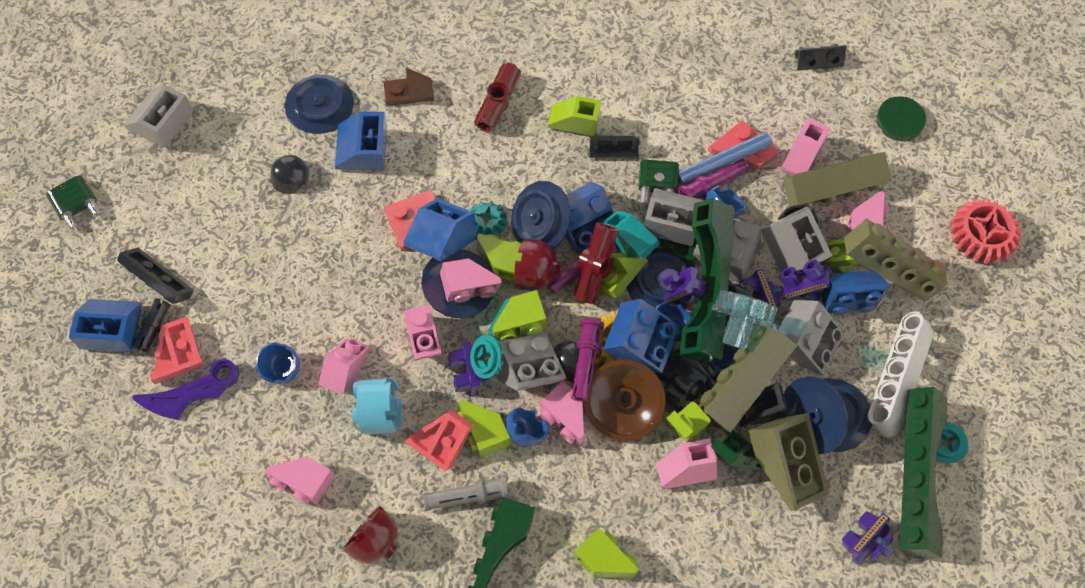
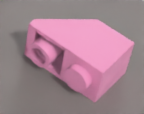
(806, 147)
(872, 209)
(466, 280)
(422, 332)
(343, 365)
(564, 413)
(688, 465)
(303, 477)

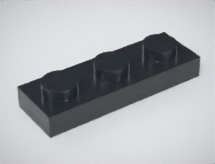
(155, 275)

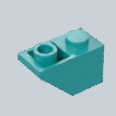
(633, 236)

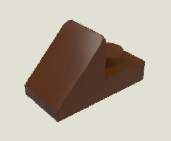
(409, 90)

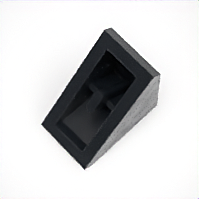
(767, 407)

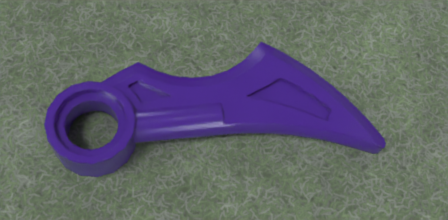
(175, 401)

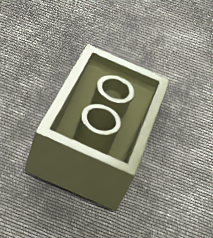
(791, 459)

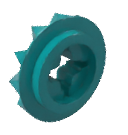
(493, 227)
(481, 349)
(957, 448)

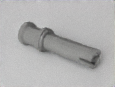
(479, 492)

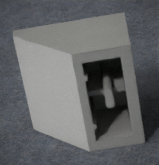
(160, 115)
(671, 216)
(796, 240)
(745, 244)
(814, 334)
(529, 362)

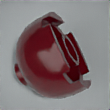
(537, 265)
(373, 538)

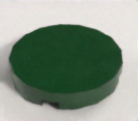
(901, 118)

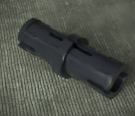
(151, 325)

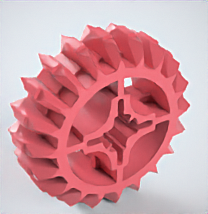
(971, 231)

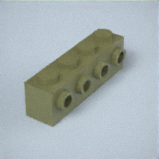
(837, 179)
(895, 260)
(746, 377)

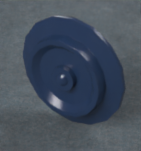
(319, 104)
(541, 214)
(646, 284)
(435, 294)
(825, 408)
(857, 410)

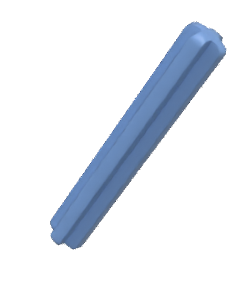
(725, 157)

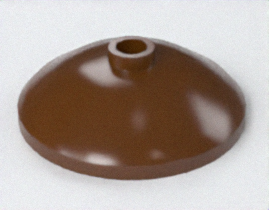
(618, 417)

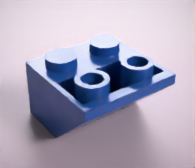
(362, 142)
(588, 206)
(441, 229)
(854, 292)
(106, 325)
(641, 335)

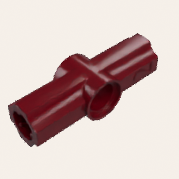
(494, 107)
(595, 263)

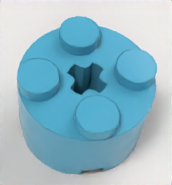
(377, 406)

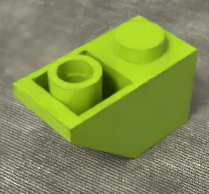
(576, 115)
(499, 255)
(520, 317)
(488, 430)
(604, 559)

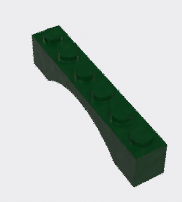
(714, 233)
(920, 521)
(509, 530)

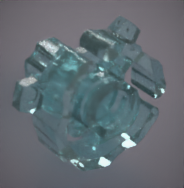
(743, 314)

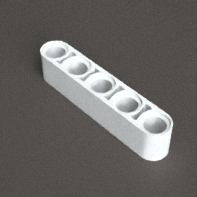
(900, 374)

